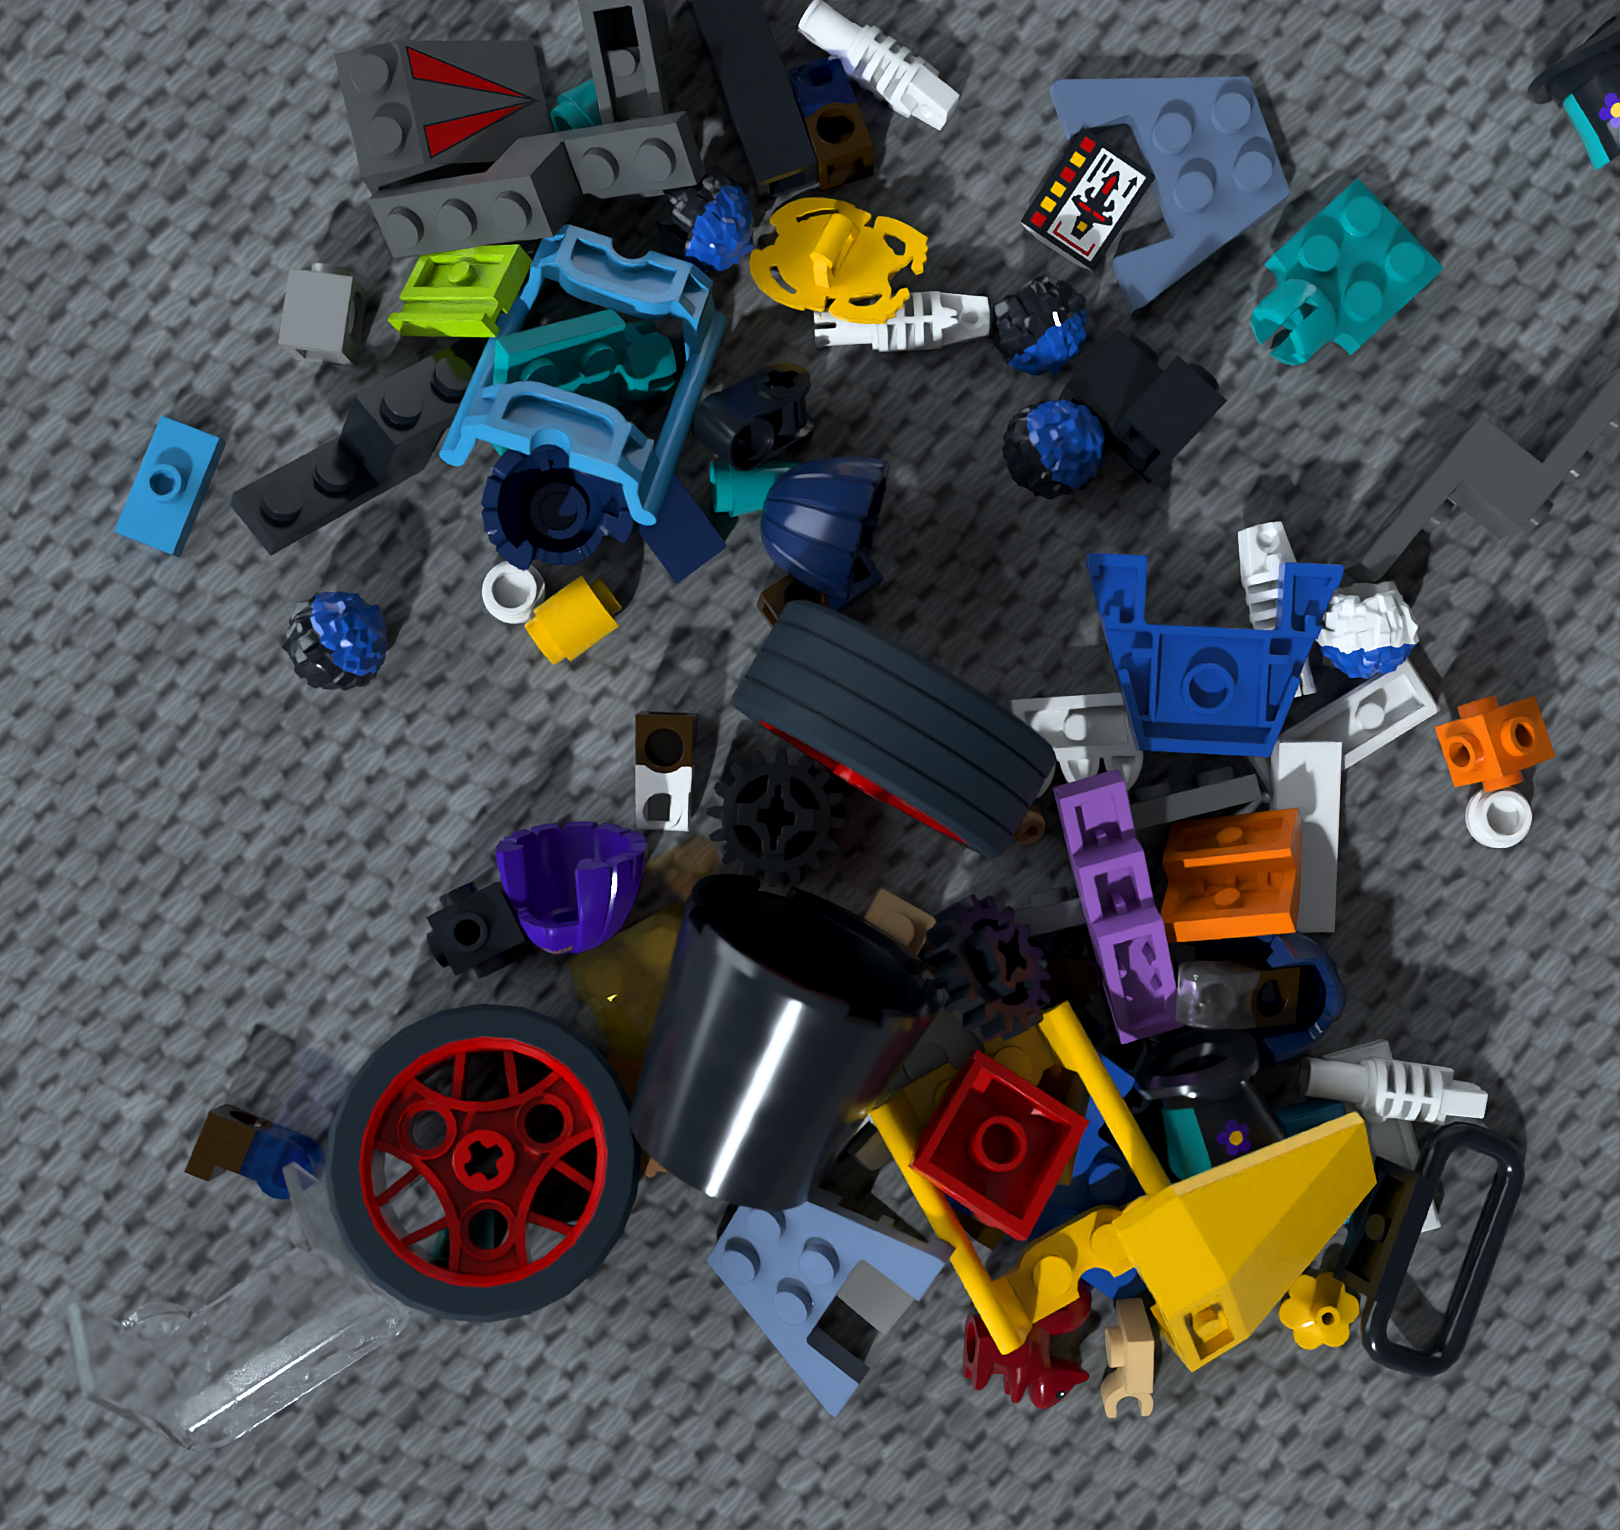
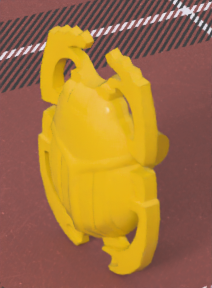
(837, 259)

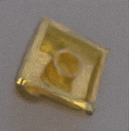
(626, 980)

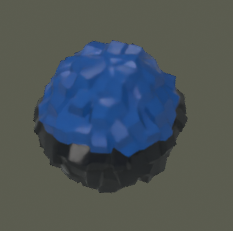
(710, 223)
(1040, 325)
(1053, 448)
(336, 640)

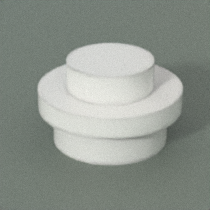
(513, 593)
(1498, 817)

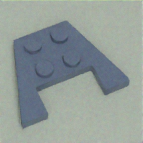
(1207, 158)
(795, 1263)

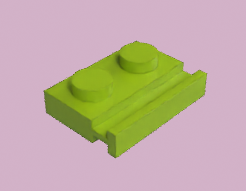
(461, 291)

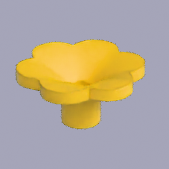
(1309, 1301)

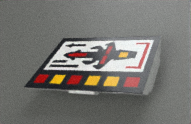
(1087, 200)

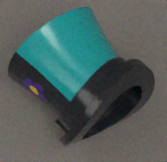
(1589, 91)
(1208, 1097)

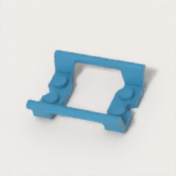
(588, 430)

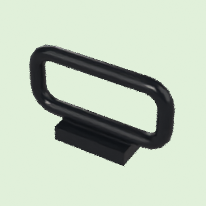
(1389, 1229)

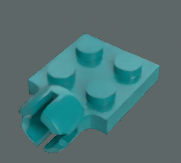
(1341, 277)
(589, 357)

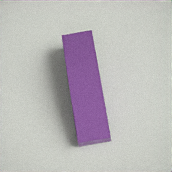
(1118, 905)

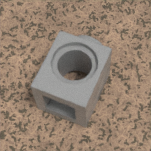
(323, 315)

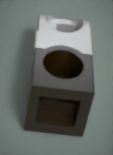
(664, 769)

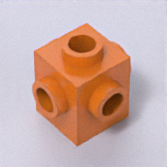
(1494, 742)

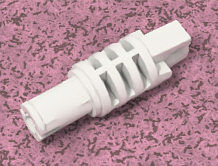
(881, 65)
(923, 323)
(1260, 554)
(1393, 1088)

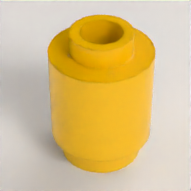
(574, 619)

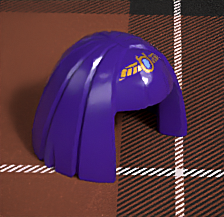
(572, 881)

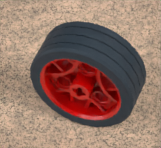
(896, 726)
(380, 1117)

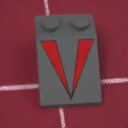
(439, 106)

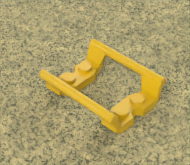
(1053, 1262)

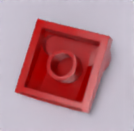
(997, 1145)

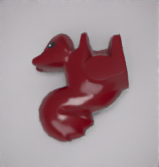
(1030, 1365)

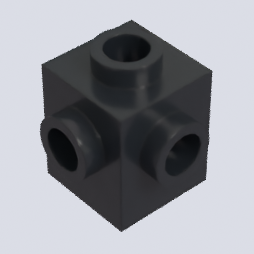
(453, 936)

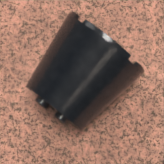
(773, 1040)

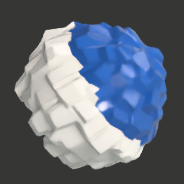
(1368, 629)

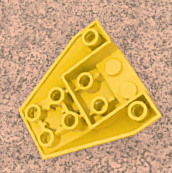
(1243, 1233)

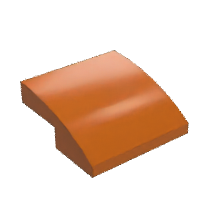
(1233, 876)

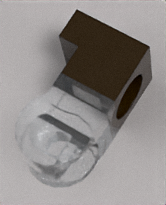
(1232, 991)

